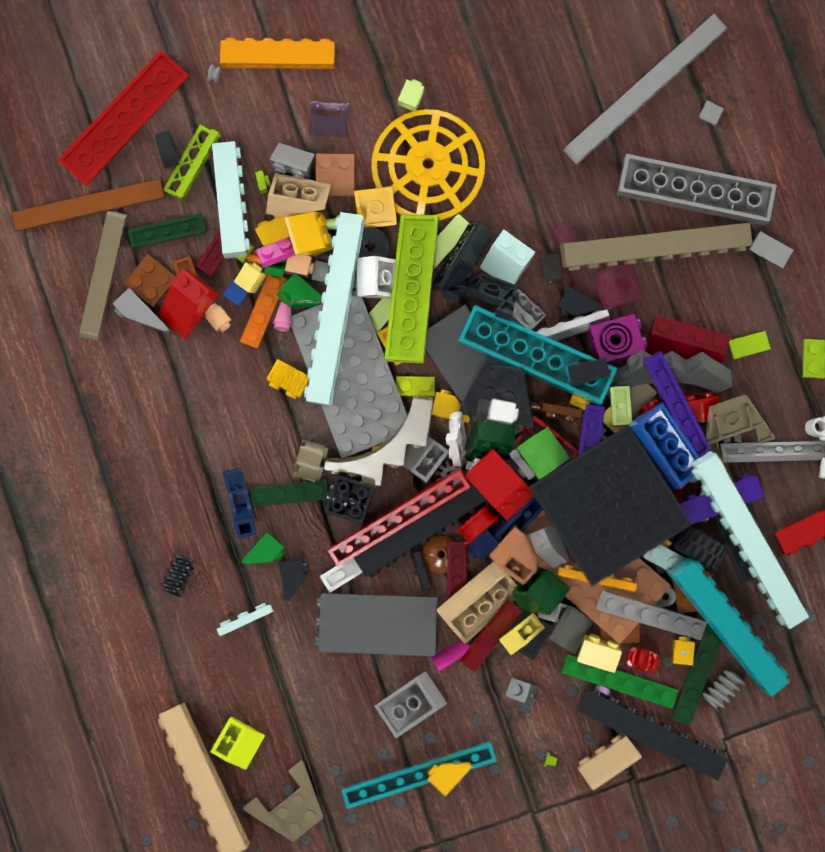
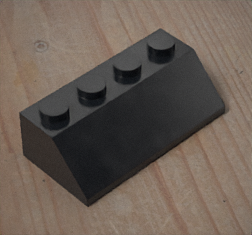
(463, 256)

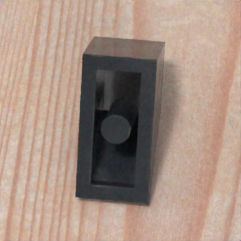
(576, 304)
(292, 576)

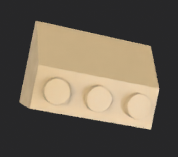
(608, 761)

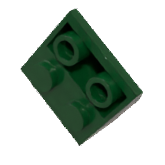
(490, 435)
(540, 593)

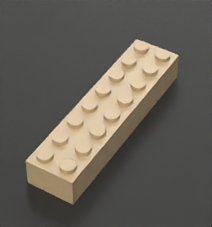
(203, 779)

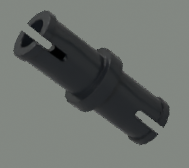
(421, 570)

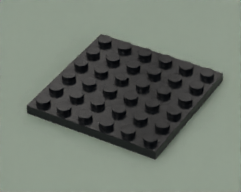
(610, 505)

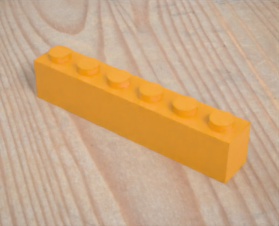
(277, 54)

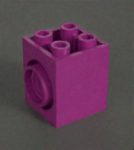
(625, 331)

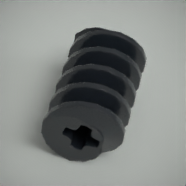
(177, 575)

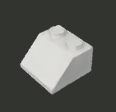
(375, 277)

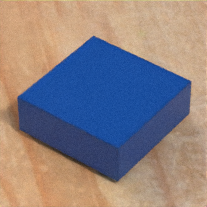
(235, 293)

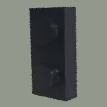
(588, 371)

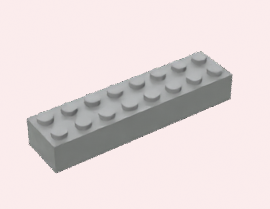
(696, 189)

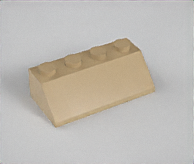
(477, 602)

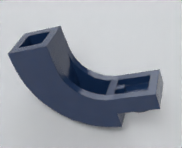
(240, 503)

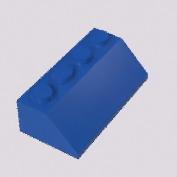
(665, 446)

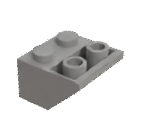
(292, 161)
(526, 312)
(424, 460)

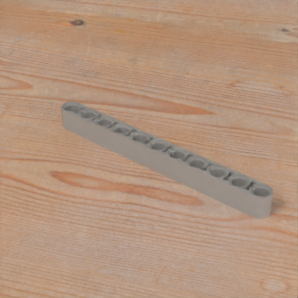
(645, 89)

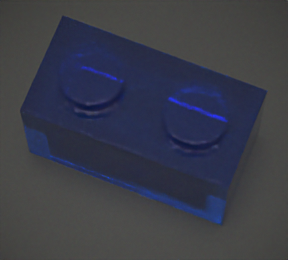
(482, 545)

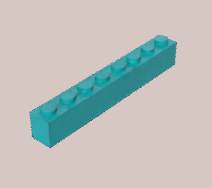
(413, 775)

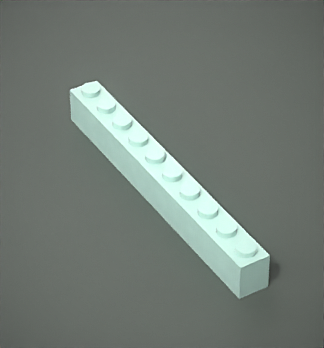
(335, 309)
(749, 540)

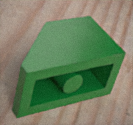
(298, 293)
(265, 551)

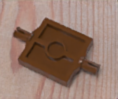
(552, 411)

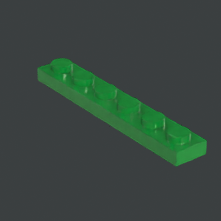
(621, 682)

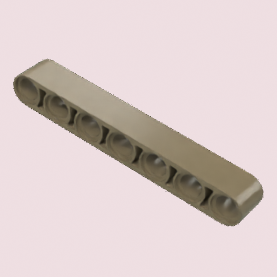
(103, 276)

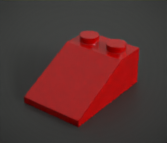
(186, 302)
(499, 484)

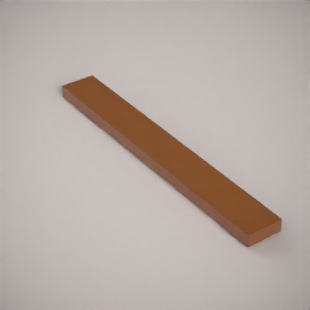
(88, 205)

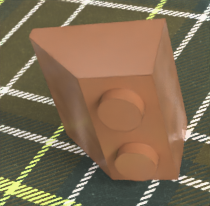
(337, 171)

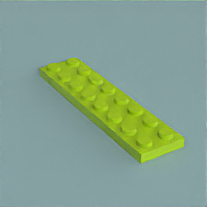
(412, 289)

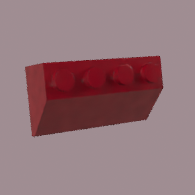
(685, 340)

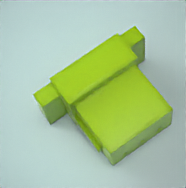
(550, 760)

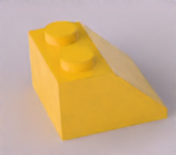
(309, 233)

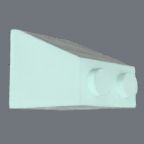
(507, 258)

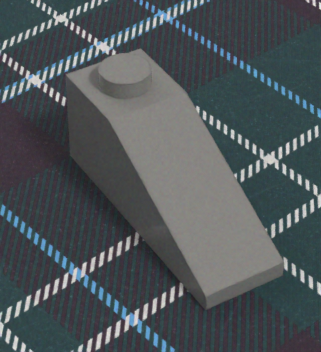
(135, 310)

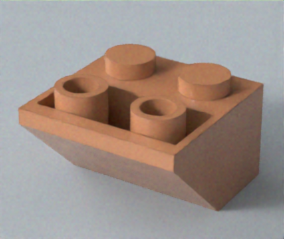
(516, 556)

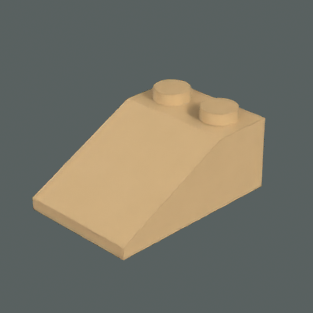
(296, 196)

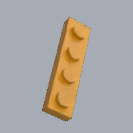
(624, 584)

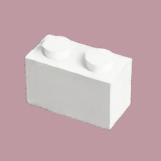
(502, 412)

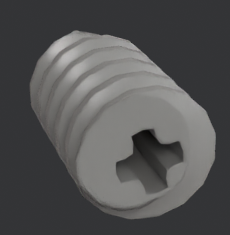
(723, 689)

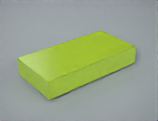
(749, 345)

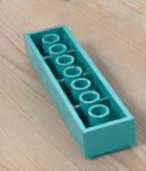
(532, 351)
(728, 627)

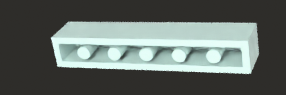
(230, 199)

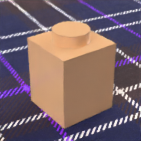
(300, 265)

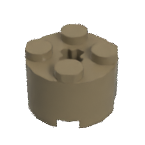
(309, 461)

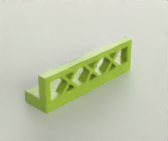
(195, 165)

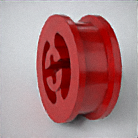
(477, 524)

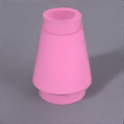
(283, 318)

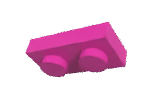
(275, 252)

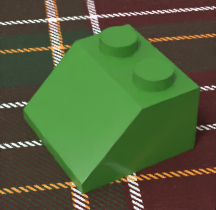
(542, 453)

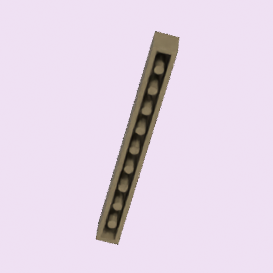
(656, 245)

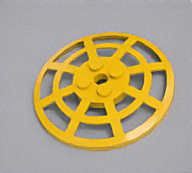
(440, 157)

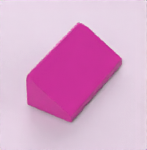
(450, 655)

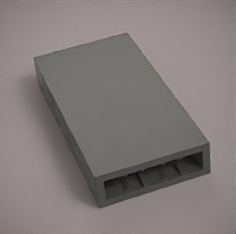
(454, 361)
(376, 624)

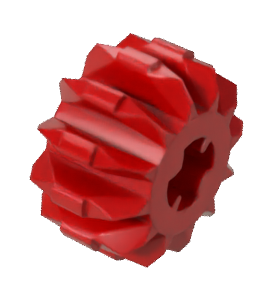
(642, 660)

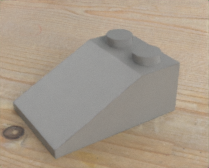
(410, 704)

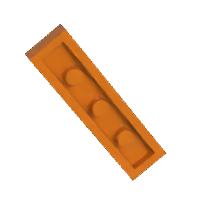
(262, 311)

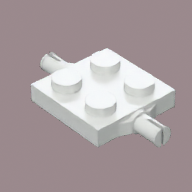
(457, 439)

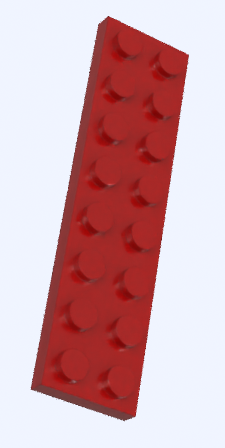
(123, 118)

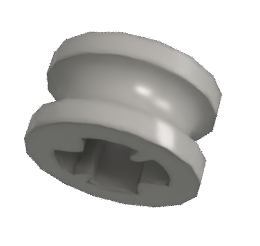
(214, 73)

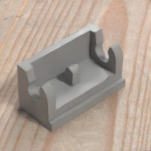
(771, 249)

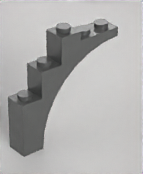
(697, 370)

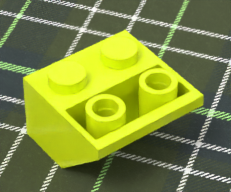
(237, 743)

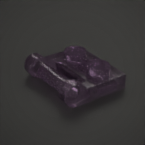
(326, 124)

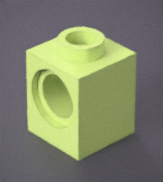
(411, 95)

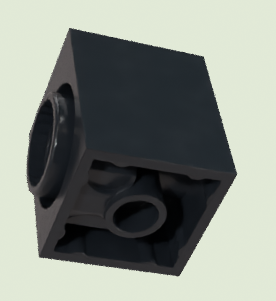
(349, 500)

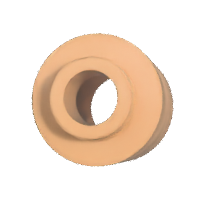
(218, 318)

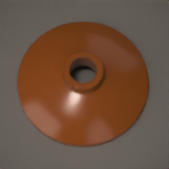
(430, 552)

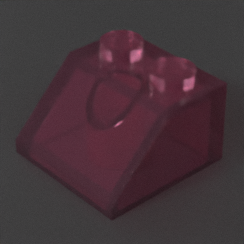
(617, 286)

